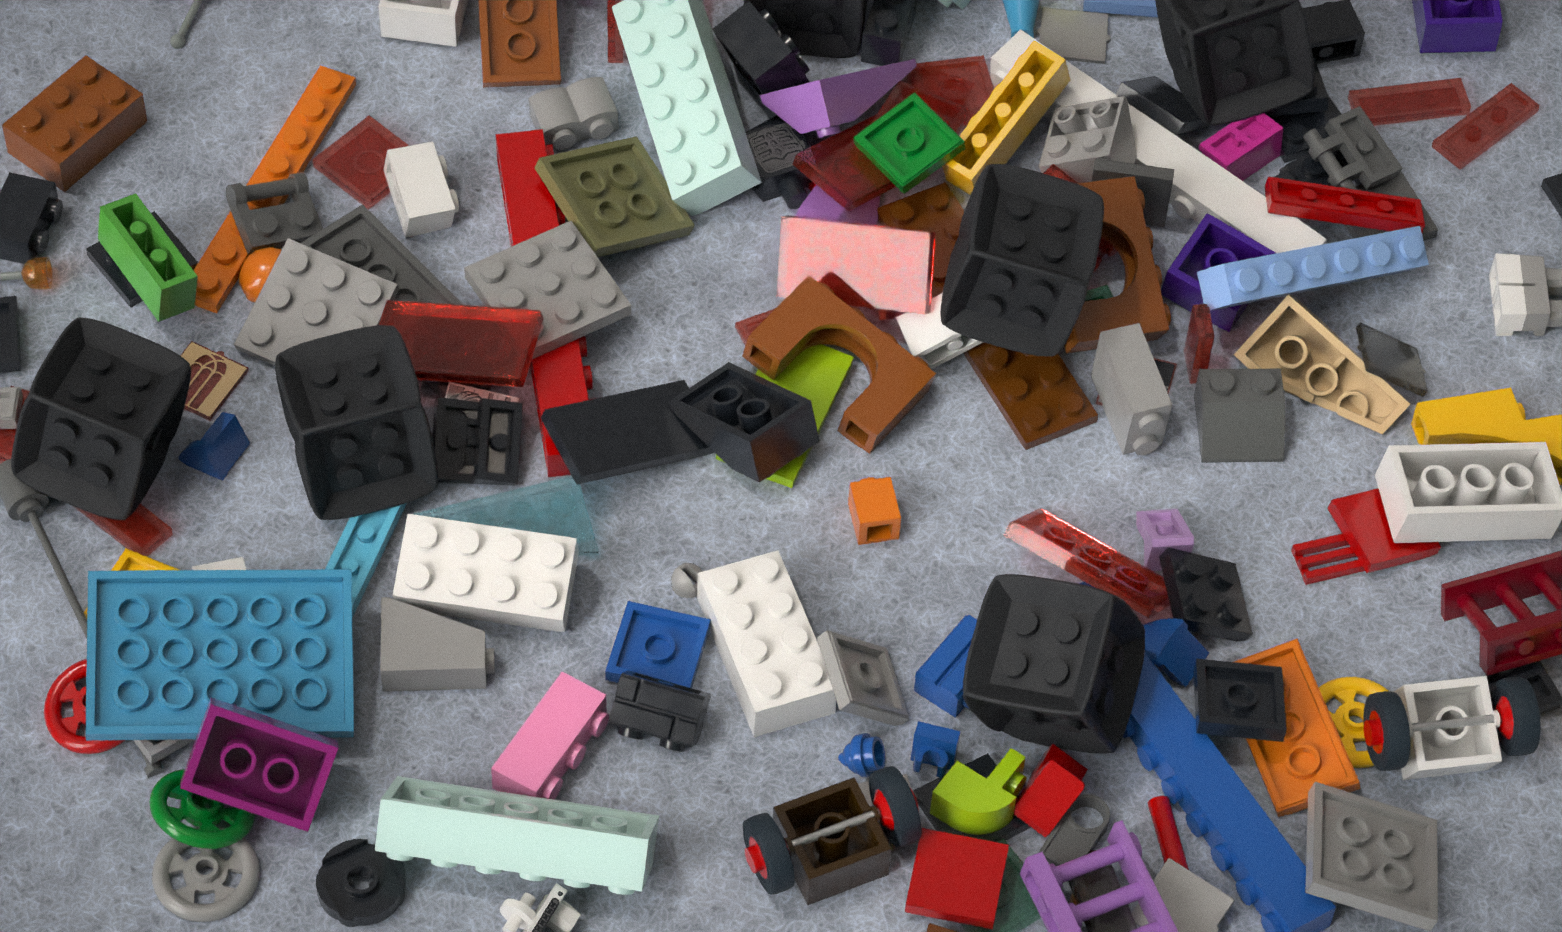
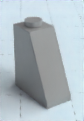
(430, 651)

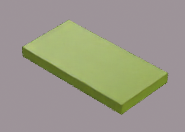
(818, 377)

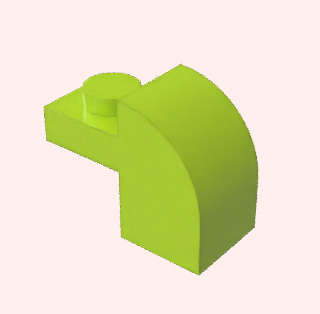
(976, 802)

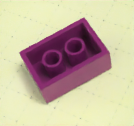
(259, 764)

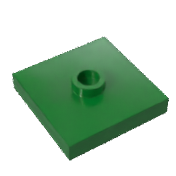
(909, 143)

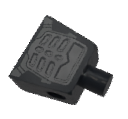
(774, 154)

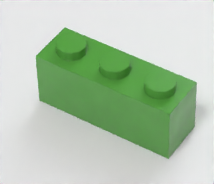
(147, 257)

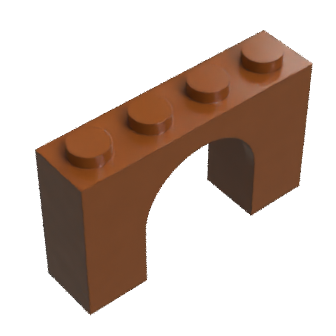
(1141, 294)
(816, 317)

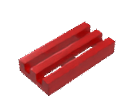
(1329, 572)

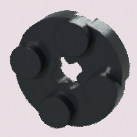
(353, 905)

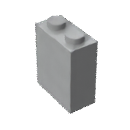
(1131, 389)

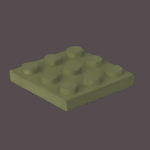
(614, 196)

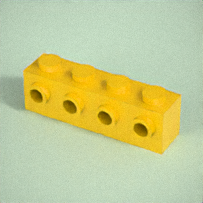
(1008, 114)

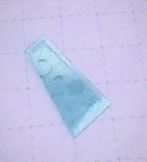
(544, 508)

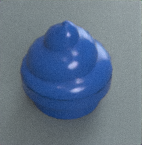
(863, 754)

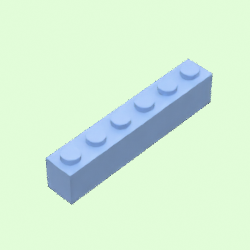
(1312, 268)

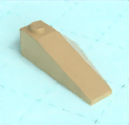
(1321, 367)

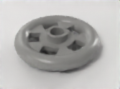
(227, 899)

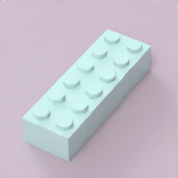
(687, 101)
(516, 834)

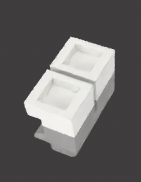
(1521, 294)

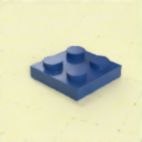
(658, 644)

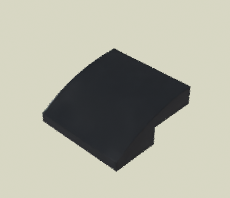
(477, 441)

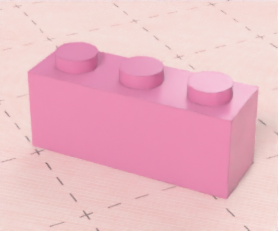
(551, 739)

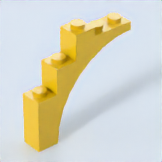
(1486, 419)

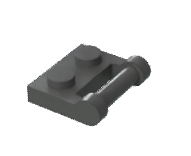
(277, 223)

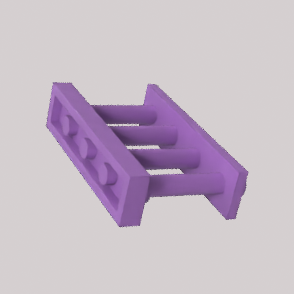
(1046, 880)

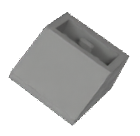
(1089, 133)

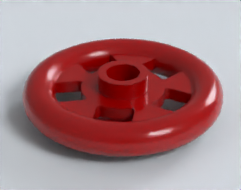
(66, 729)

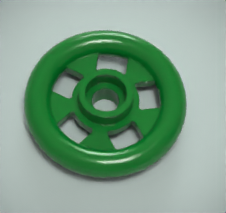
(199, 812)

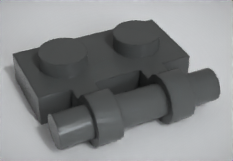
(1361, 147)

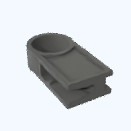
(1071, 840)

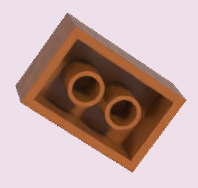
(75, 123)

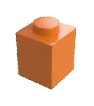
(874, 510)

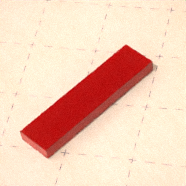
(1342, 205)

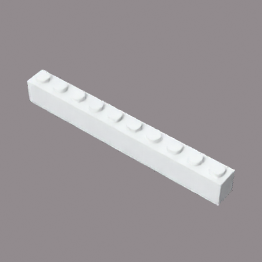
(1198, 182)

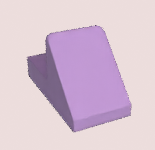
(1161, 531)

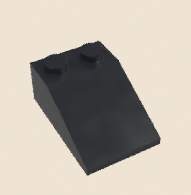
(748, 420)

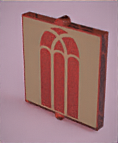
(211, 379)

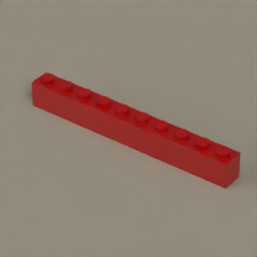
(529, 211)

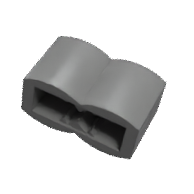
(574, 112)

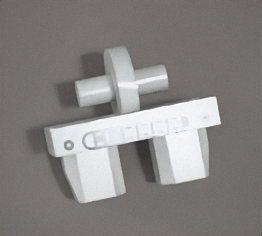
(551, 912)

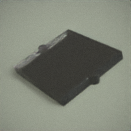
(1391, 359)

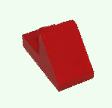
(1050, 790)

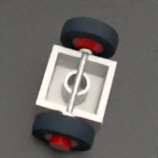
(1450, 726)

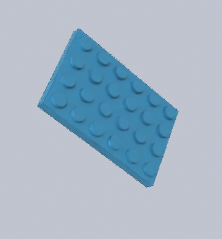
(240, 636)

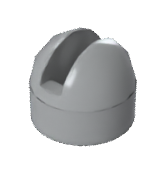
(682, 581)

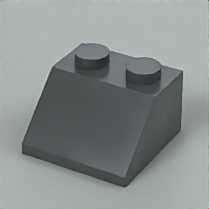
(1240, 415)

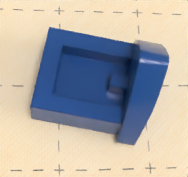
(217, 448)
(1173, 648)

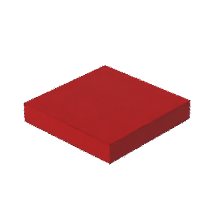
(1367, 531)
(957, 878)

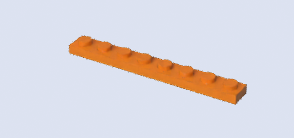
(287, 155)

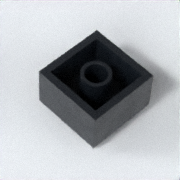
(760, 51)

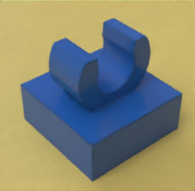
(934, 747)

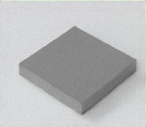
(863, 678)

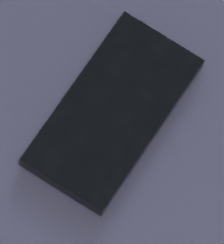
(622, 433)

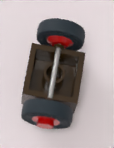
(832, 836)

